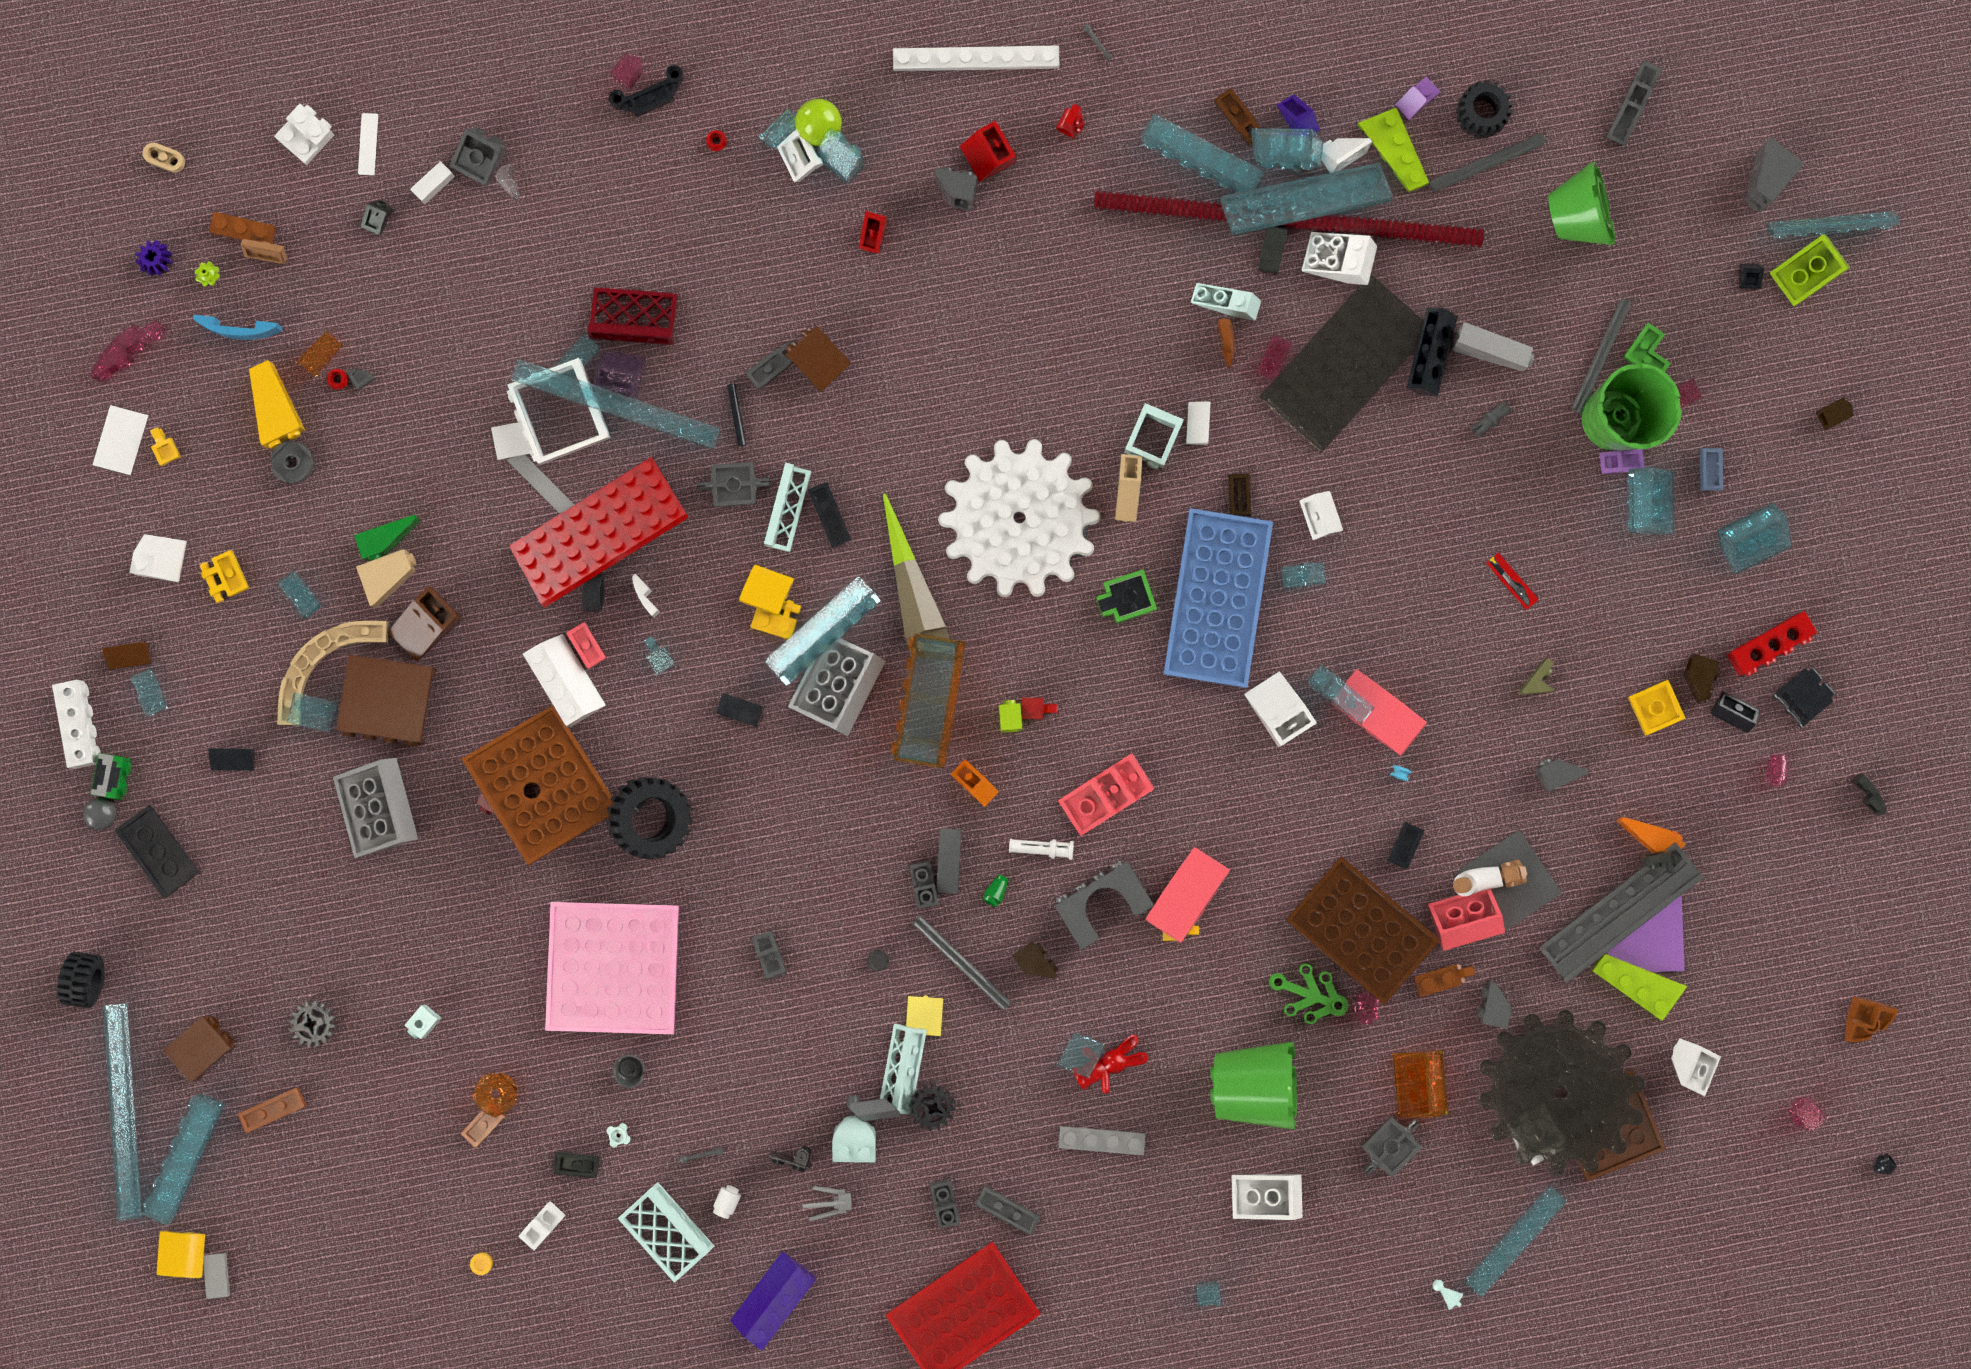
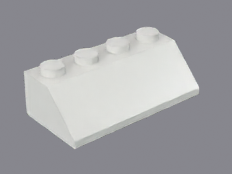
(564, 680)

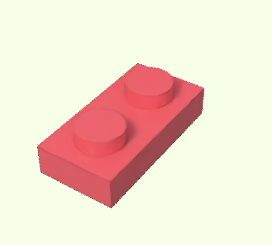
(586, 645)

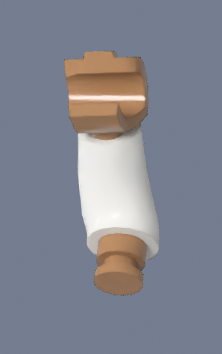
(1490, 877)

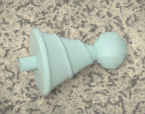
(1450, 1297)

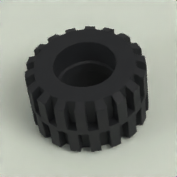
(1484, 92)
(81, 979)

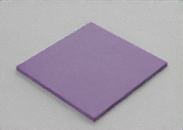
(1657, 943)

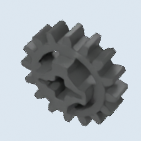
(315, 1031)

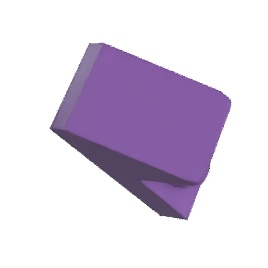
(1417, 98)

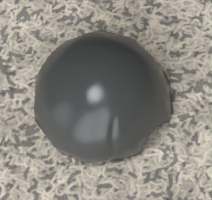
(99, 813)
(628, 1070)

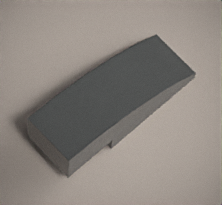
(948, 861)

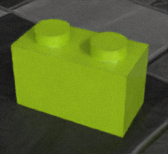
(1010, 716)

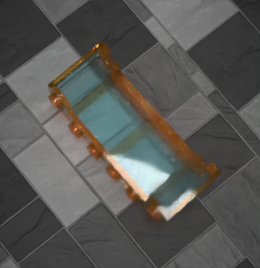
(928, 700)

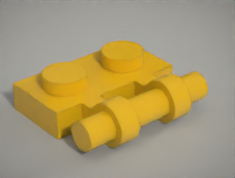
(230, 575)
(780, 625)

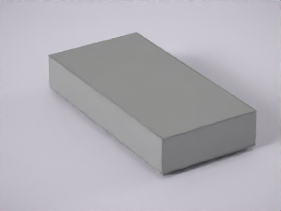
(216, 1275)

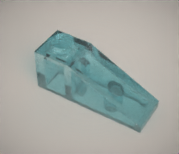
(1340, 694)

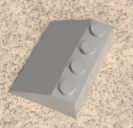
(837, 685)
(375, 807)

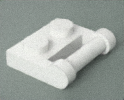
(795, 158)

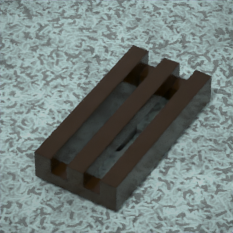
(1240, 512)

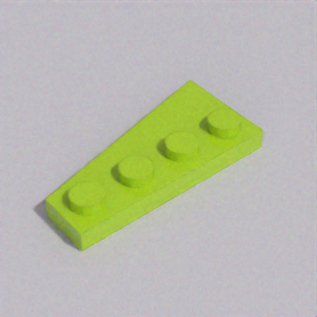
(1396, 148)
(1642, 986)

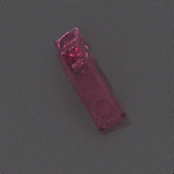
(118, 353)

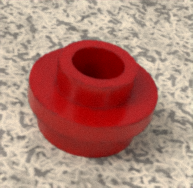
(713, 135)
(332, 376)

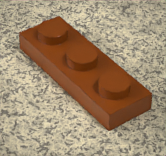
(241, 228)
(272, 1110)

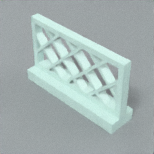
(681, 1223)

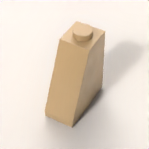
(1128, 488)
(385, 575)

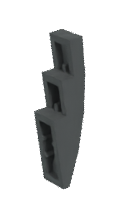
(1634, 103)

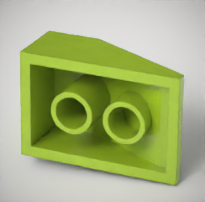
(1810, 270)

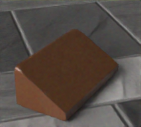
(127, 655)

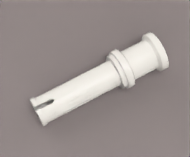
(1051, 848)

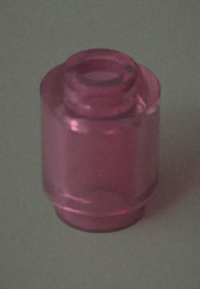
(1777, 770)

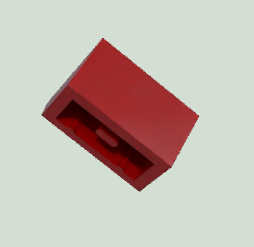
(988, 152)

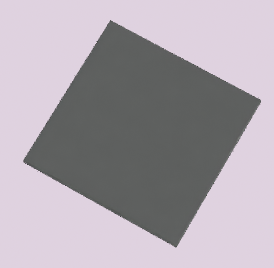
(1523, 899)

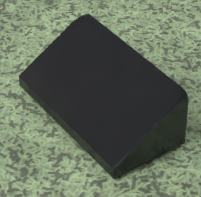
(739, 709)
(1735, 712)
(231, 759)

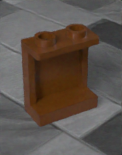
(817, 357)
(199, 1047)

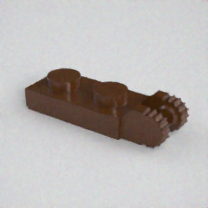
(1236, 114)

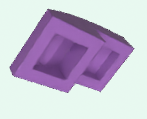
(1621, 461)

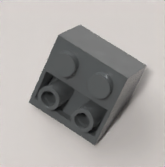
(957, 187)

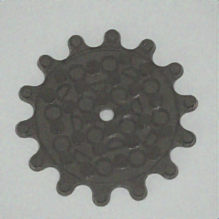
(1594, 1087)

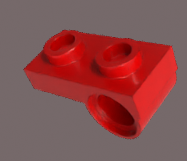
(1071, 122)

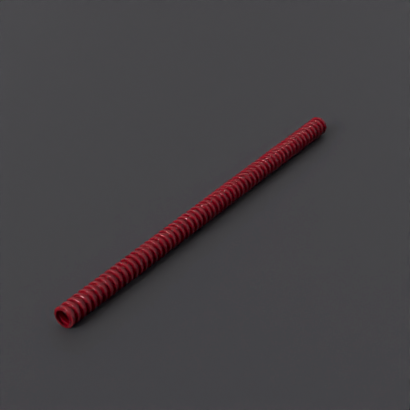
(1328, 222)

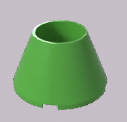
(1582, 208)

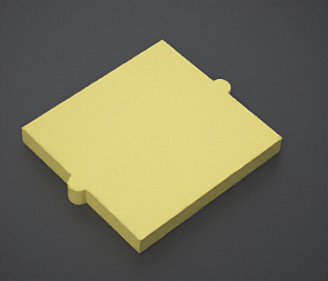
(925, 1014)

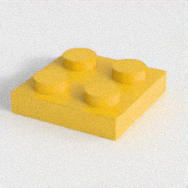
(1656, 707)

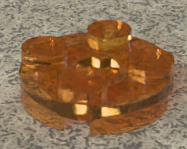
(494, 1106)

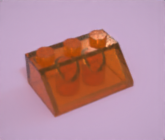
(1420, 1084)

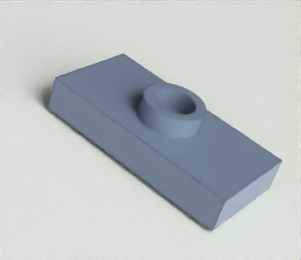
(1711, 469)

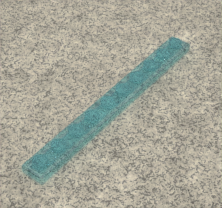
(615, 404)
(122, 1111)

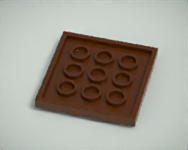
(1641, 1140)

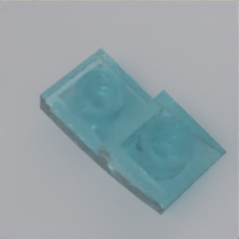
(299, 594)

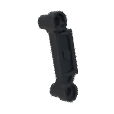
(650, 97)

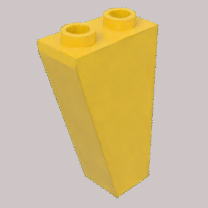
(273, 407)

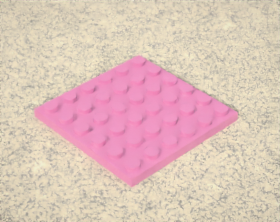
(612, 968)

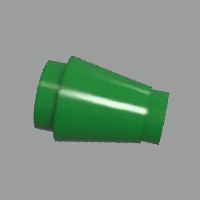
(995, 892)

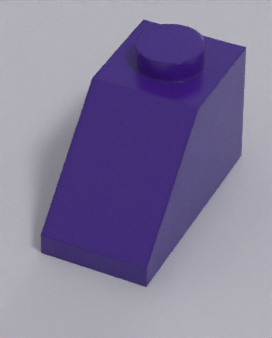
(1298, 114)

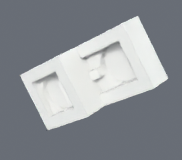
(643, 591)
(542, 1225)

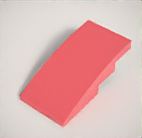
(1390, 719)
(1106, 794)
(1187, 895)

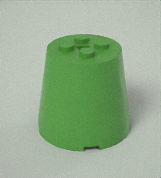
(1644, 407)
(1256, 1085)

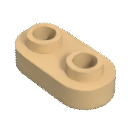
(165, 157)

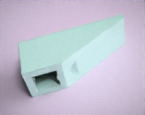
(1227, 301)

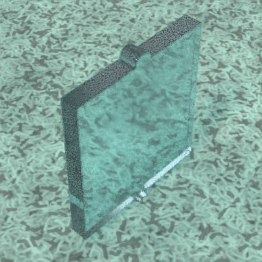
(1081, 1055)

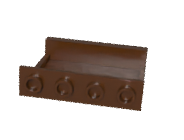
(385, 700)

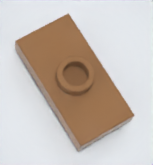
(263, 251)

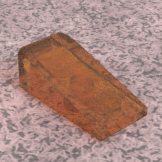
(319, 353)

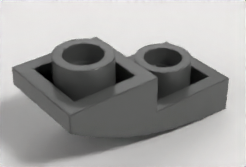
(923, 884)
(945, 1203)

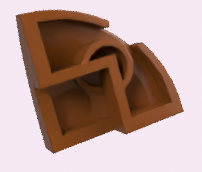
(1227, 335)
(1867, 1018)

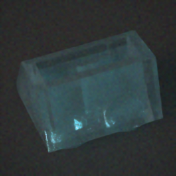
(840, 156)

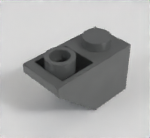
(1495, 1007)

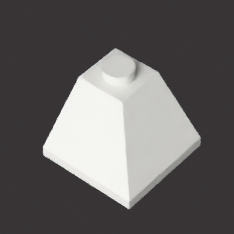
(1343, 152)
(158, 558)
(1694, 1065)

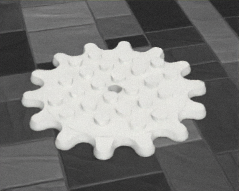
(1011, 549)

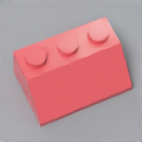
(1466, 919)

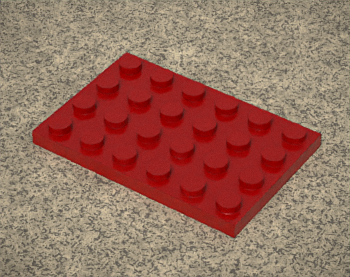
(963, 1312)

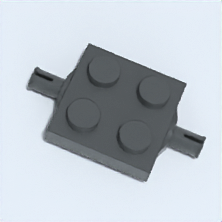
(733, 484)
(1391, 1146)

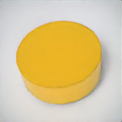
(481, 1263)

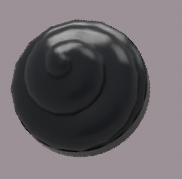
(1884, 1164)

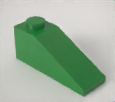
(384, 538)

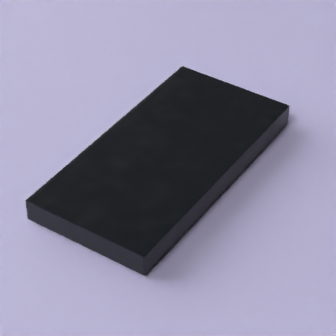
(157, 851)

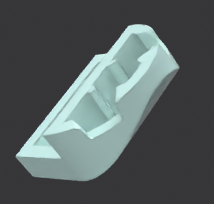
(854, 1141)

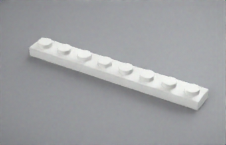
(976, 58)

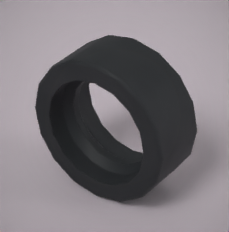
(593, 594)

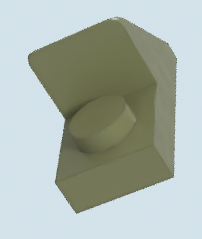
(1534, 684)

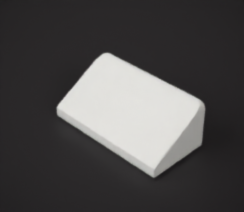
(432, 182)
(1198, 423)

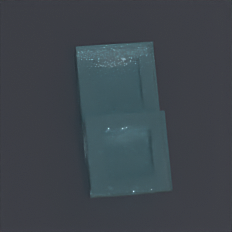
(150, 693)

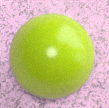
(815, 120)

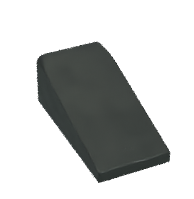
(1272, 249)
(575, 1164)

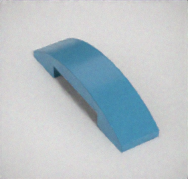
(261, 330)

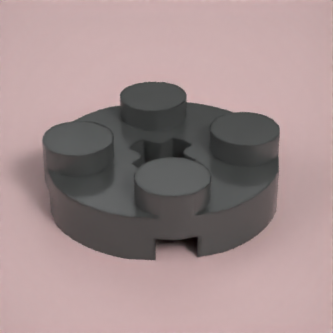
(280, 462)

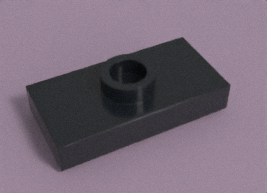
(1405, 845)

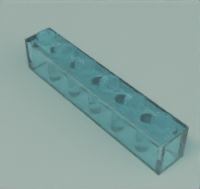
(1200, 155)
(822, 630)
(183, 1158)

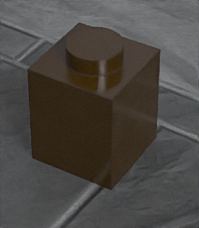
(1835, 413)

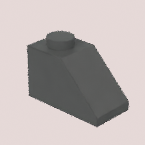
(1557, 773)

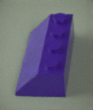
(772, 1300)

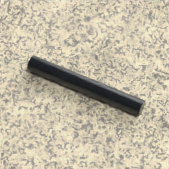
(736, 415)

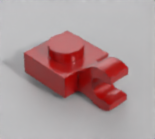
(1034, 708)

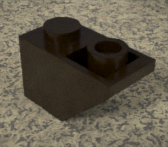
(1700, 676)
(1033, 962)

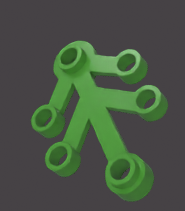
(1312, 995)

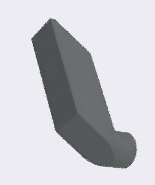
(871, 1109)

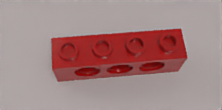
(1803, 632)

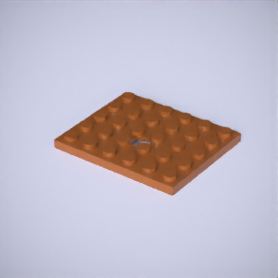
(546, 755)

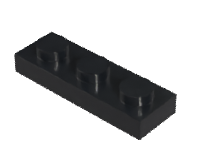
(829, 515)

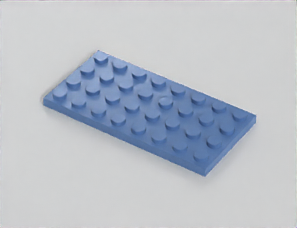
(1218, 598)

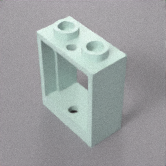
(1161, 417)

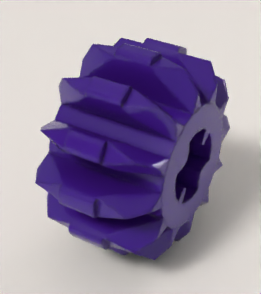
(160, 260)

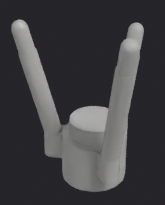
(841, 1203)

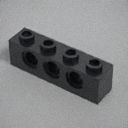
(1432, 351)

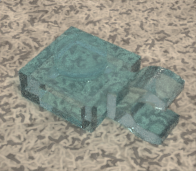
(659, 658)

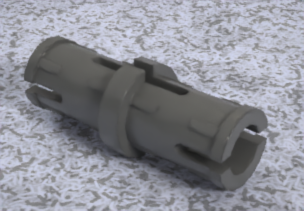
(1490, 419)

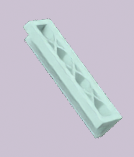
(781, 501)
(907, 1069)

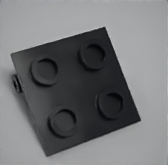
(799, 1163)

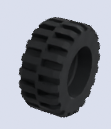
(676, 817)

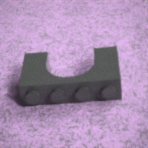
(1120, 879)

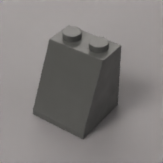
(1770, 174)

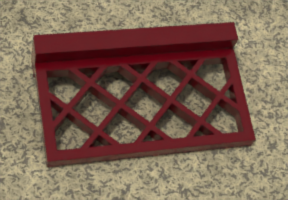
(629, 332)

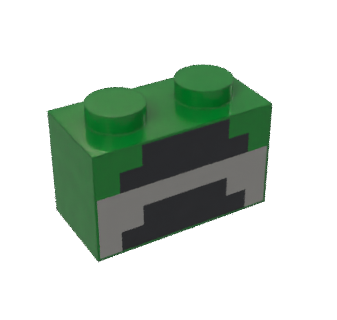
(111, 776)

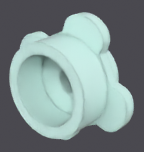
(612, 1132)

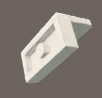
(1321, 515)

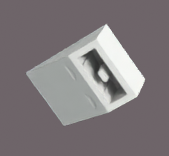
(1340, 257)
(1280, 709)

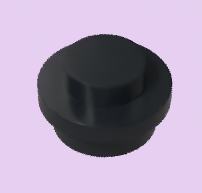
(878, 960)

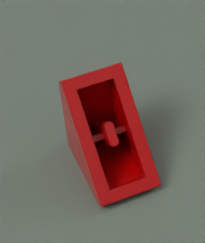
(872, 232)

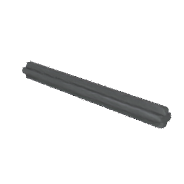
(1487, 162)
(1601, 355)
(964, 965)

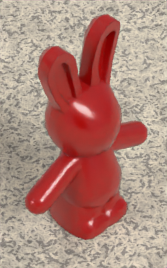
(1113, 1063)

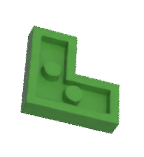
(1643, 348)

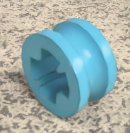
(1400, 773)

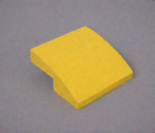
(766, 590)
(180, 1254)

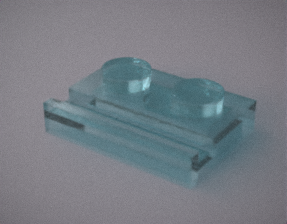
(779, 130)
(311, 712)

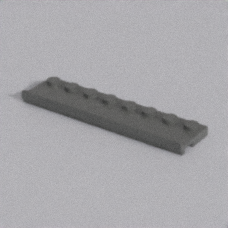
(1619, 914)

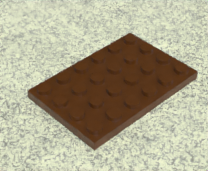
(1362, 930)

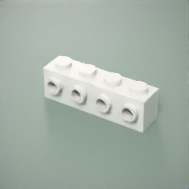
(76, 723)

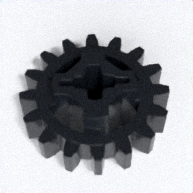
(927, 1116)

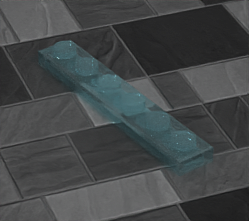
(1840, 223)
(1515, 1241)

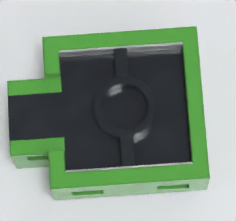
(1126, 597)

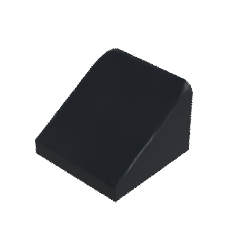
(1750, 276)

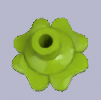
(207, 274)

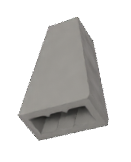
(1492, 347)

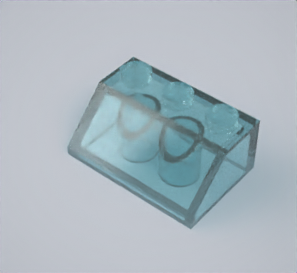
(1287, 148)
(1651, 501)
(1755, 538)

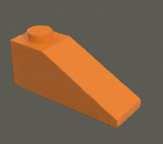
(1651, 836)

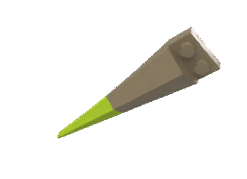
(916, 602)

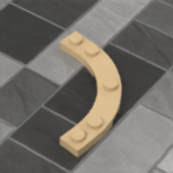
(317, 649)

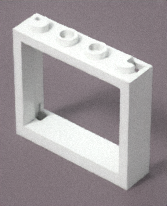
(529, 433)

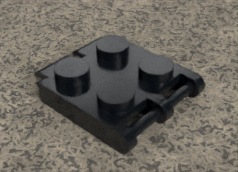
(1805, 696)

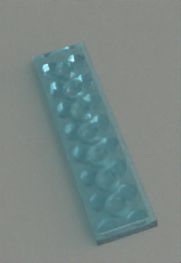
(1306, 198)

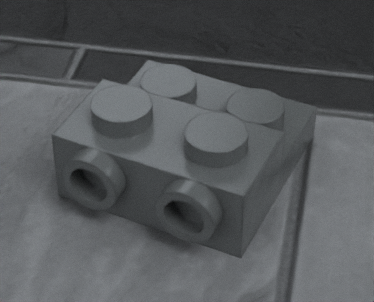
(478, 155)

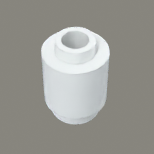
(726, 1201)

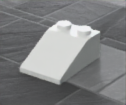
(1267, 1196)

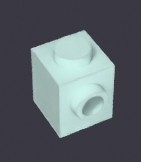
(422, 1022)

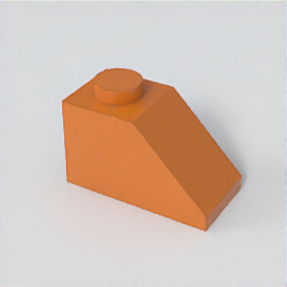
(974, 783)

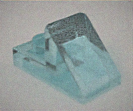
(1303, 575)

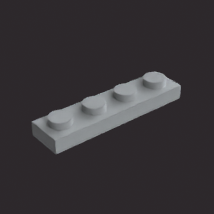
(1101, 1140)

